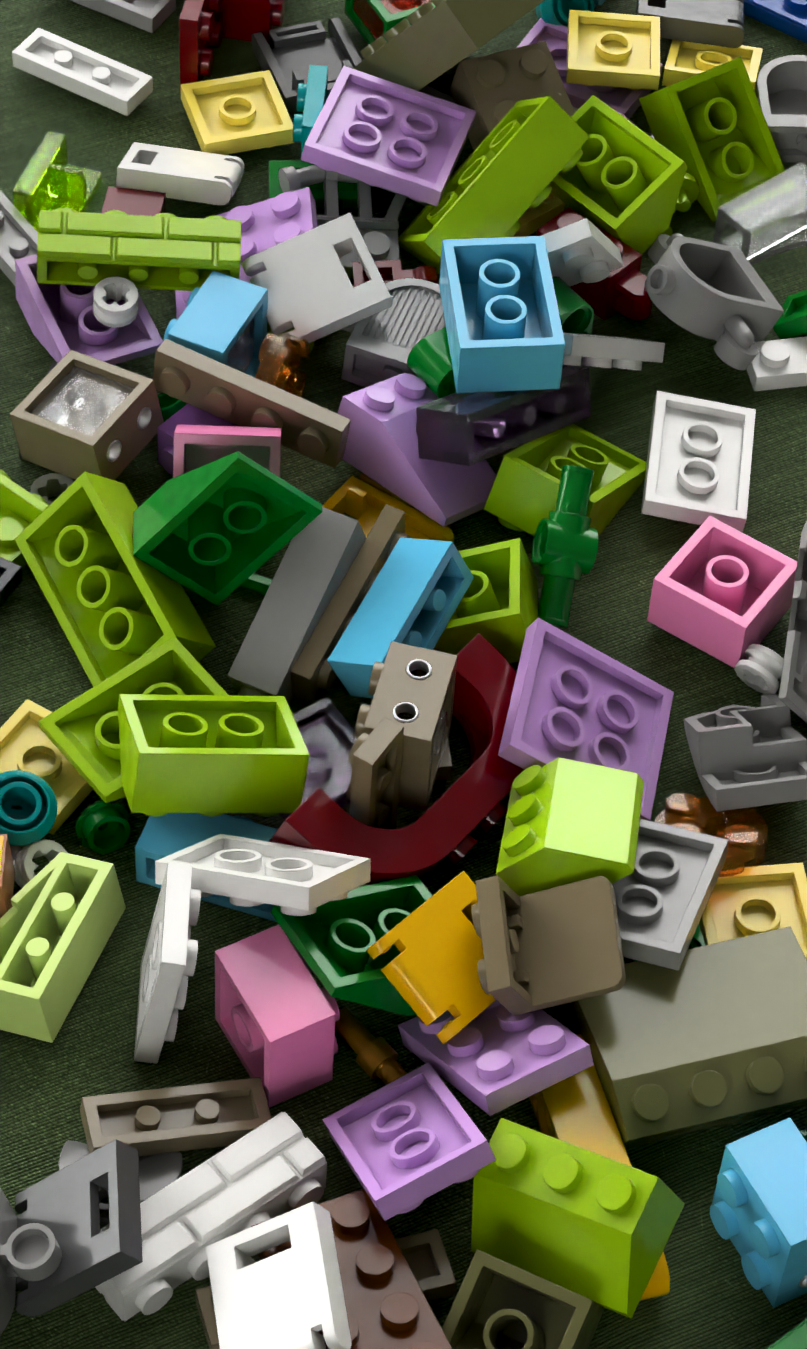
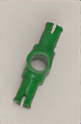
(565, 545)

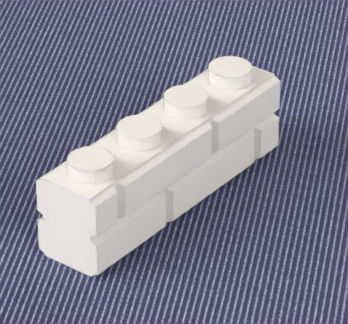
(228, 1193)

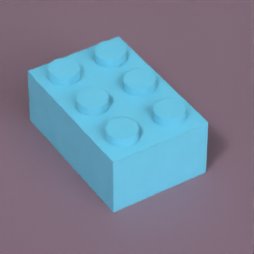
(501, 314)

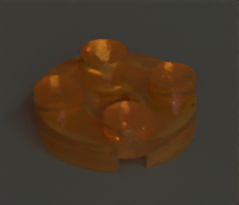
(281, 362)
(742, 828)

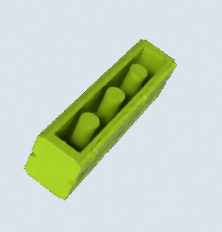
(146, 250)

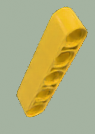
(580, 1115)

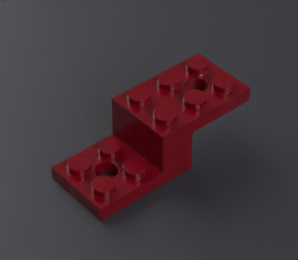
(208, 21)

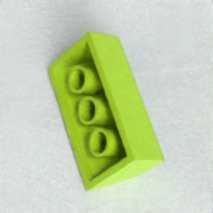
(499, 179)
(96, 587)

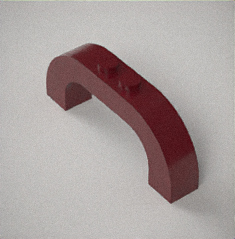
(444, 831)

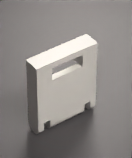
(181, 173)
(311, 285)
(286, 1295)

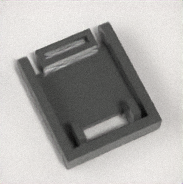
(698, 20)
(297, 48)
(70, 1209)

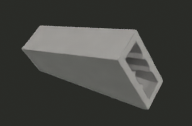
(295, 603)

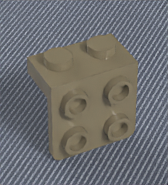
(548, 943)

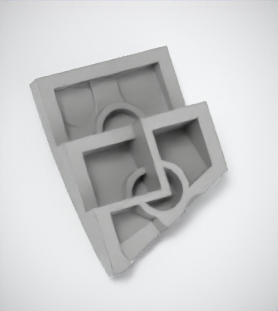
(748, 755)

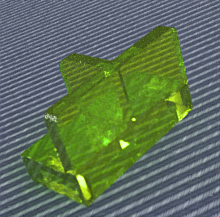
(52, 182)

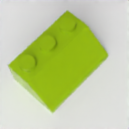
(622, 179)
(210, 754)
(569, 825)
(572, 1216)

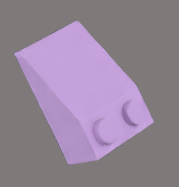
(65, 320)
(385, 448)

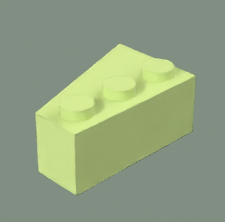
(54, 942)

